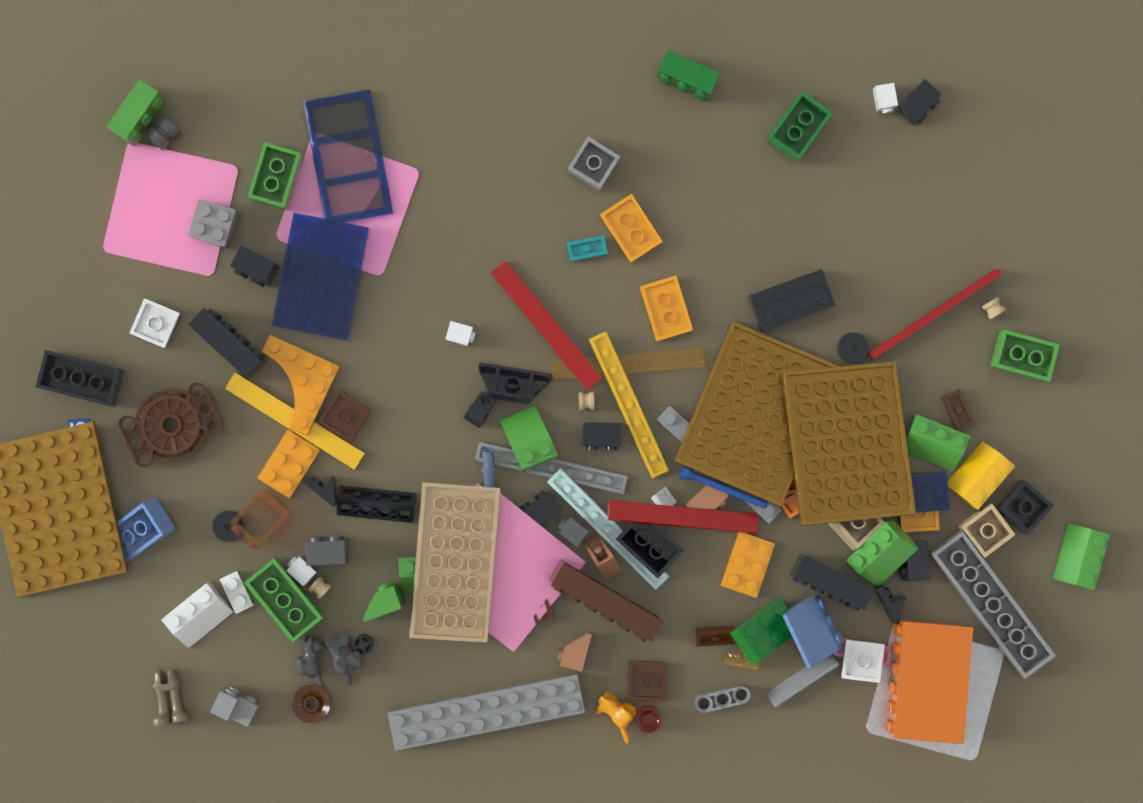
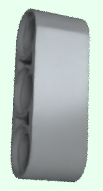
(731, 701)

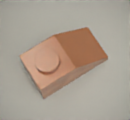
(708, 499)
(602, 556)
(575, 652)

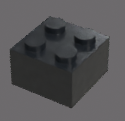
(251, 264)
(1024, 507)

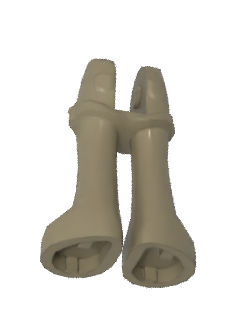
(164, 715)

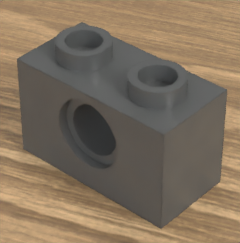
(572, 530)

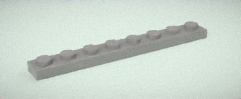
(678, 426)

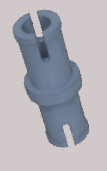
(489, 468)

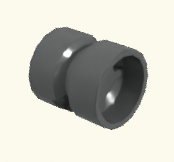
(162, 132)

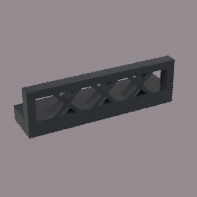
(376, 500)

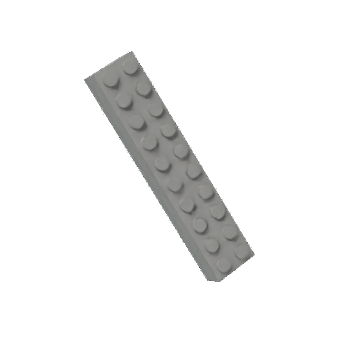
(486, 711)

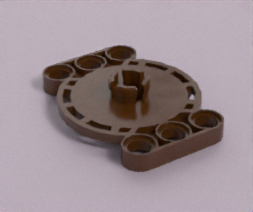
(154, 419)

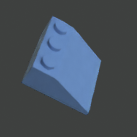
(813, 630)

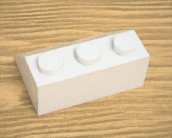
(197, 615)

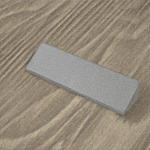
(800, 681)

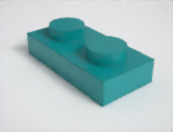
(587, 248)

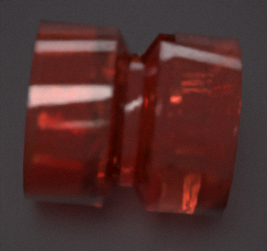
(648, 719)

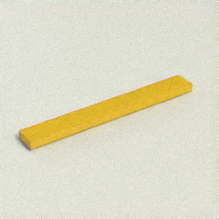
(629, 404)
(284, 413)

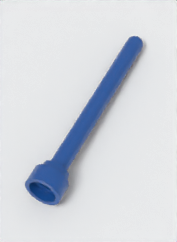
(688, 473)

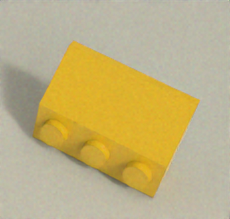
(980, 475)

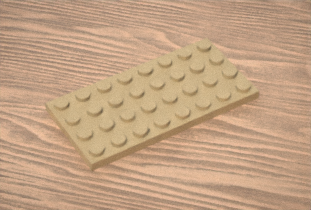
(454, 562)

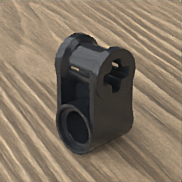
(478, 411)

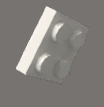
(155, 323)
(862, 661)

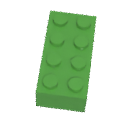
(284, 599)

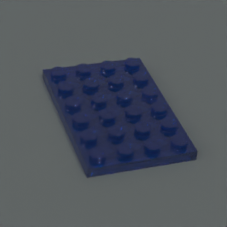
(320, 276)

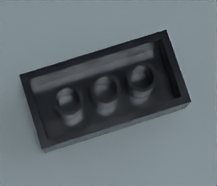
(791, 300)
(227, 343)
(79, 378)
(835, 583)

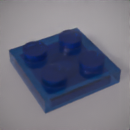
(930, 491)

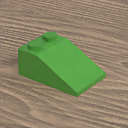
(529, 439)

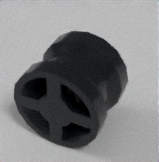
(361, 642)

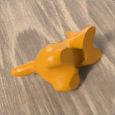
(620, 713)

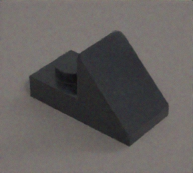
(327, 492)
(892, 608)

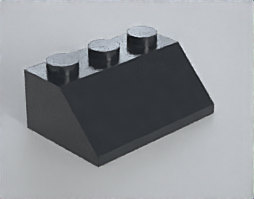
(650, 546)

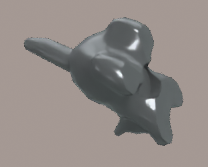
(344, 659)
(308, 663)

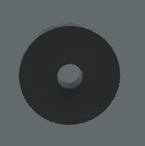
(861, 347)
(219, 526)

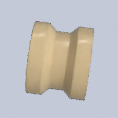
(993, 307)
(586, 400)
(320, 587)

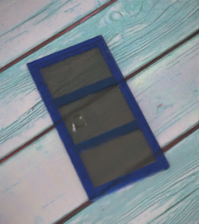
(348, 157)

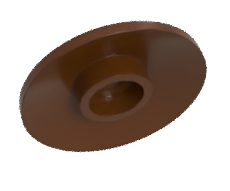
(304, 710)

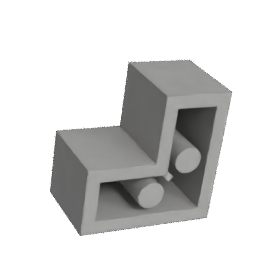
(235, 706)

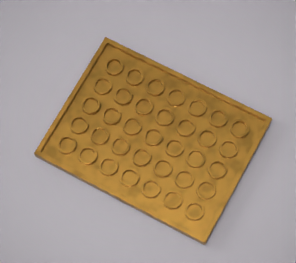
(742, 416)
(848, 443)
(58, 510)

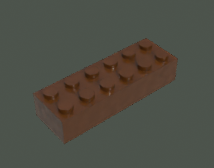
(607, 601)

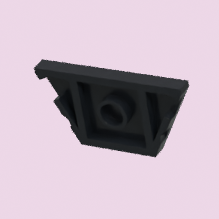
(513, 383)

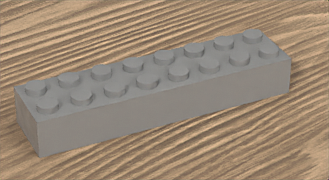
(992, 604)

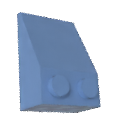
(144, 528)

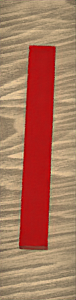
(934, 313)
(546, 326)
(682, 517)

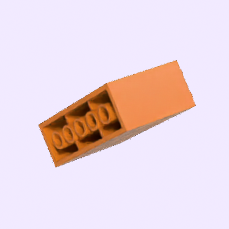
(929, 681)

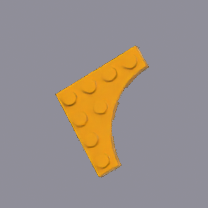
(309, 378)

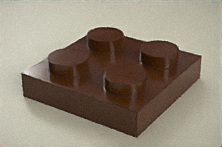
(344, 416)
(647, 681)

